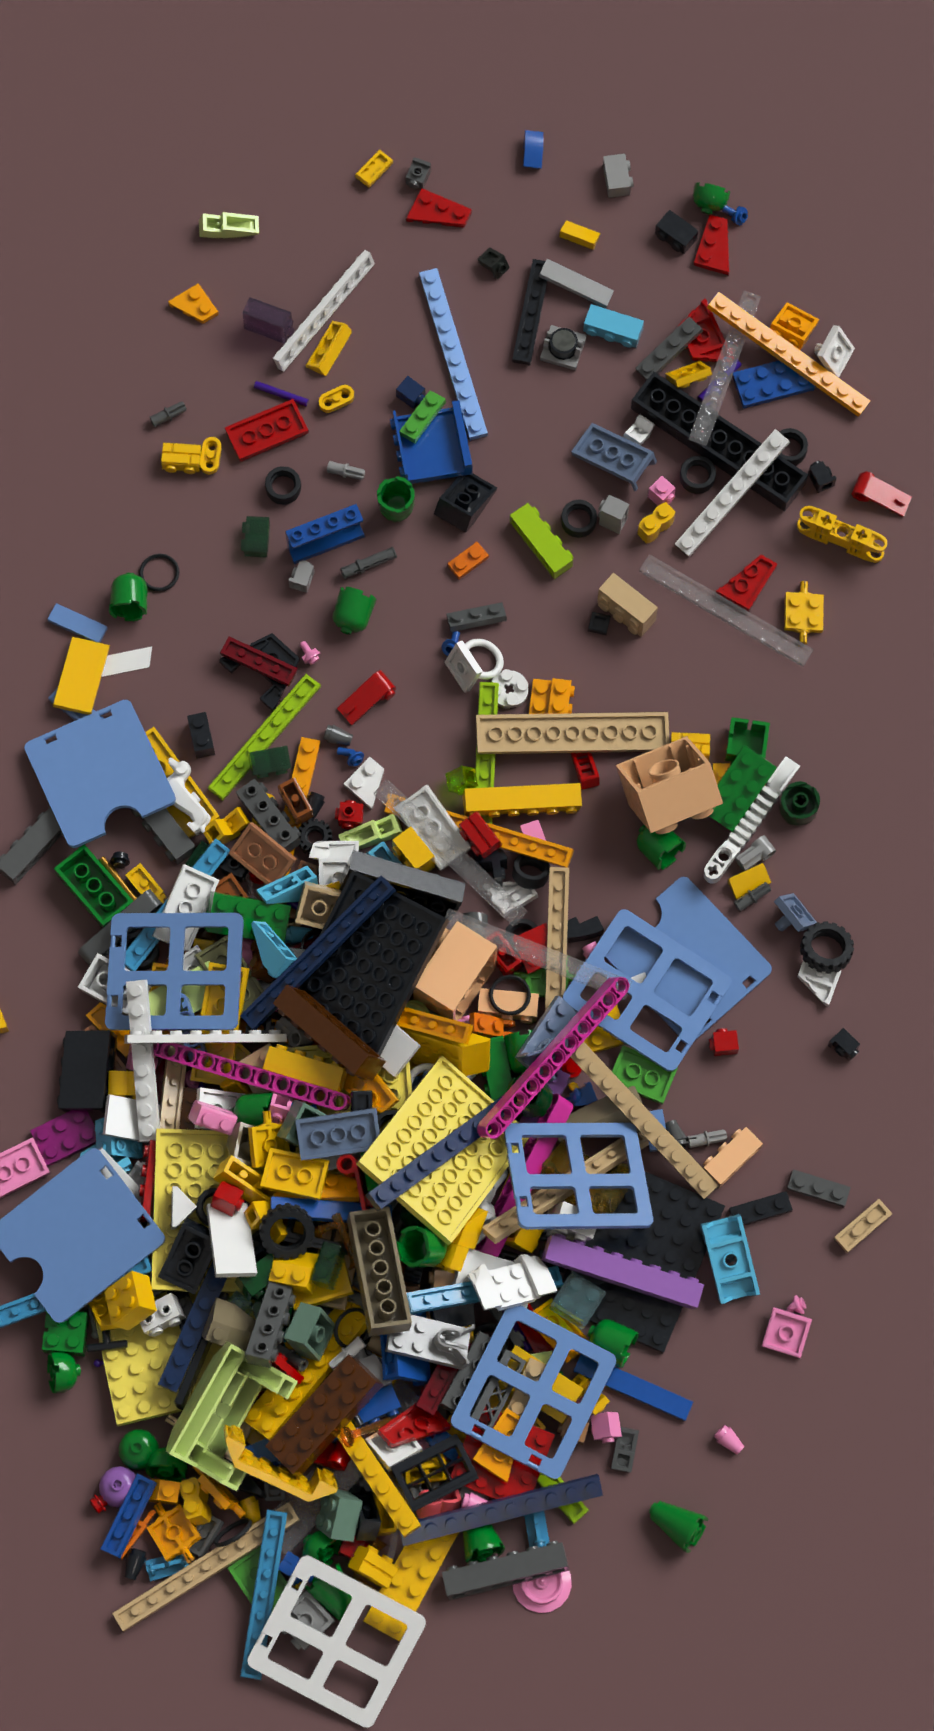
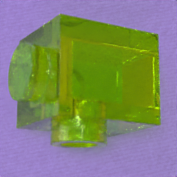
(461, 779)

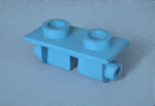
(537, 1529)
(160, 1568)

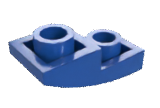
(533, 149)

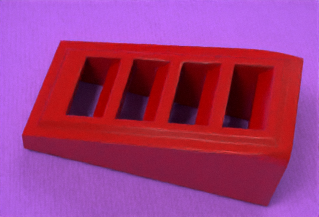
(588, 779)

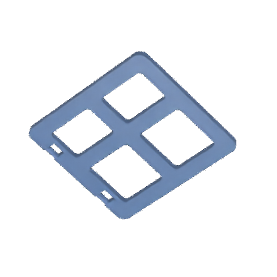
(175, 976)
(643, 993)
(579, 1179)
(539, 1391)

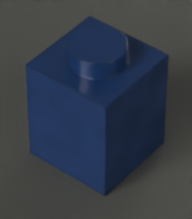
(410, 392)

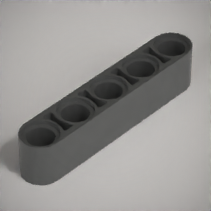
(100, 943)

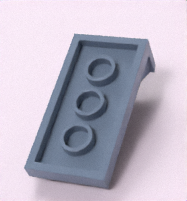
(613, 454)
(548, 1027)
(337, 1133)

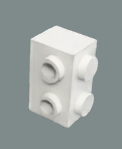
(168, 1314)

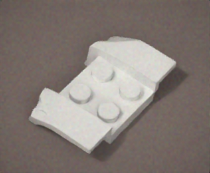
(332, 858)
(512, 1284)

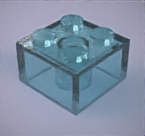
(577, 1300)

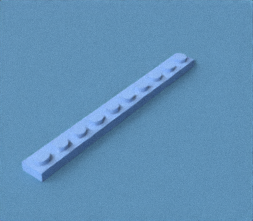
(453, 354)

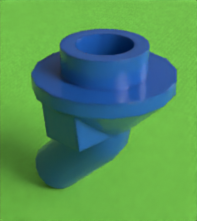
(739, 215)
(449, 644)
(354, 757)

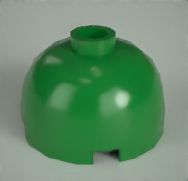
(710, 197)
(62, 1371)
(137, 1448)
(166, 1466)
(321, 1547)

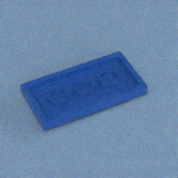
(769, 383)

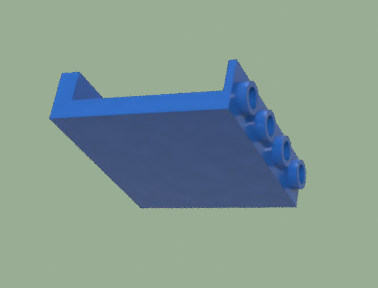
(438, 452)

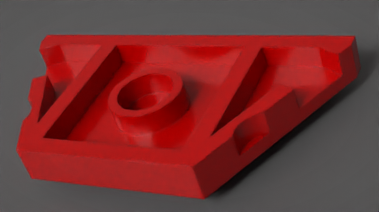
(708, 343)

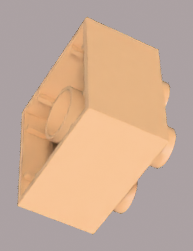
(670, 785)
(456, 972)

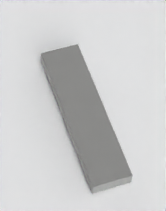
(576, 283)

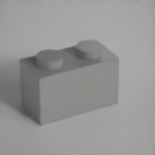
(616, 175)
(613, 513)

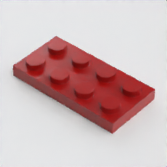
(266, 430)

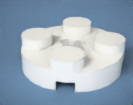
(520, 688)

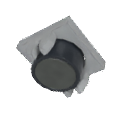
(563, 347)

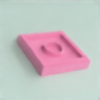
(786, 1332)

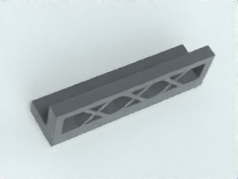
(488, 1388)

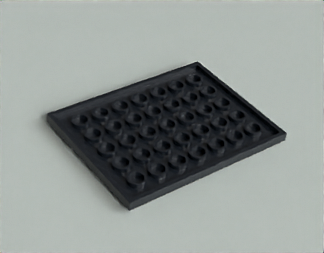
(378, 965)
(670, 1242)

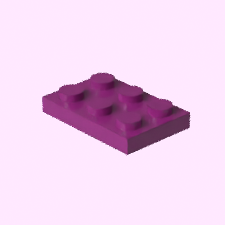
(64, 1136)

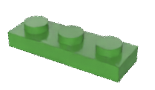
(422, 416)

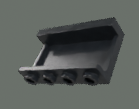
(86, 1069)

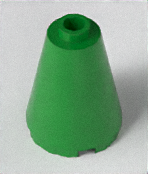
(679, 1524)
(481, 1543)
(329, 1596)

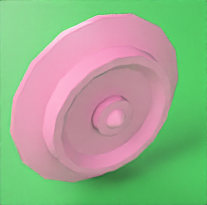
(544, 1593)

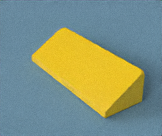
(329, 347)

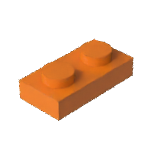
(468, 560)

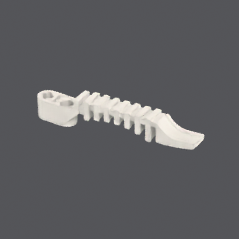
(752, 820)

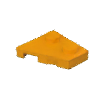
(195, 304)

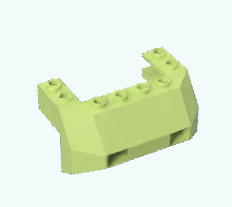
(221, 1399)

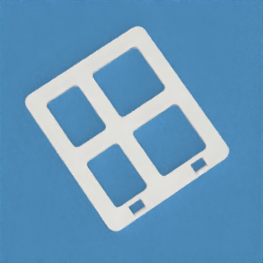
(334, 1646)

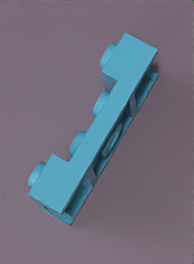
(725, 1238)

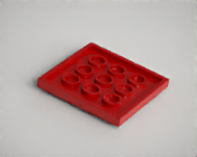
(521, 1477)

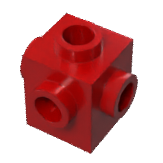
(349, 814)

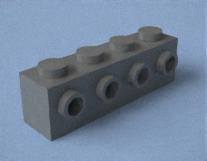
(268, 816)
(270, 1324)
(463, 1376)

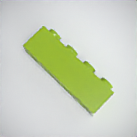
(541, 540)

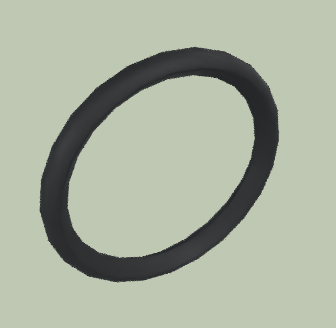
(161, 556)
(509, 1012)
(354, 1309)
(236, 1537)

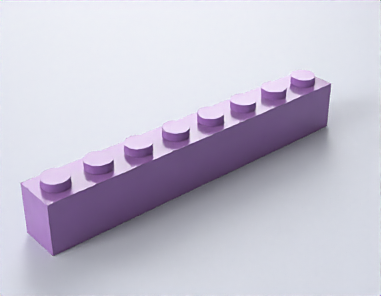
(622, 1272)

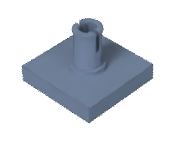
(794, 913)

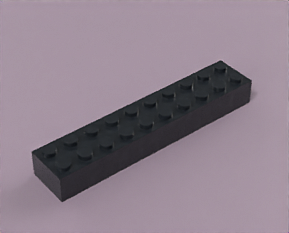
(727, 446)

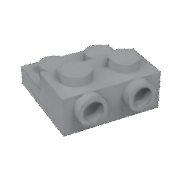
(312, 1614)

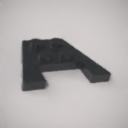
(274, 647)

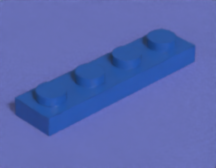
(128, 1516)

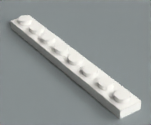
(323, 311)
(732, 492)
(214, 1037)
(143, 1061)

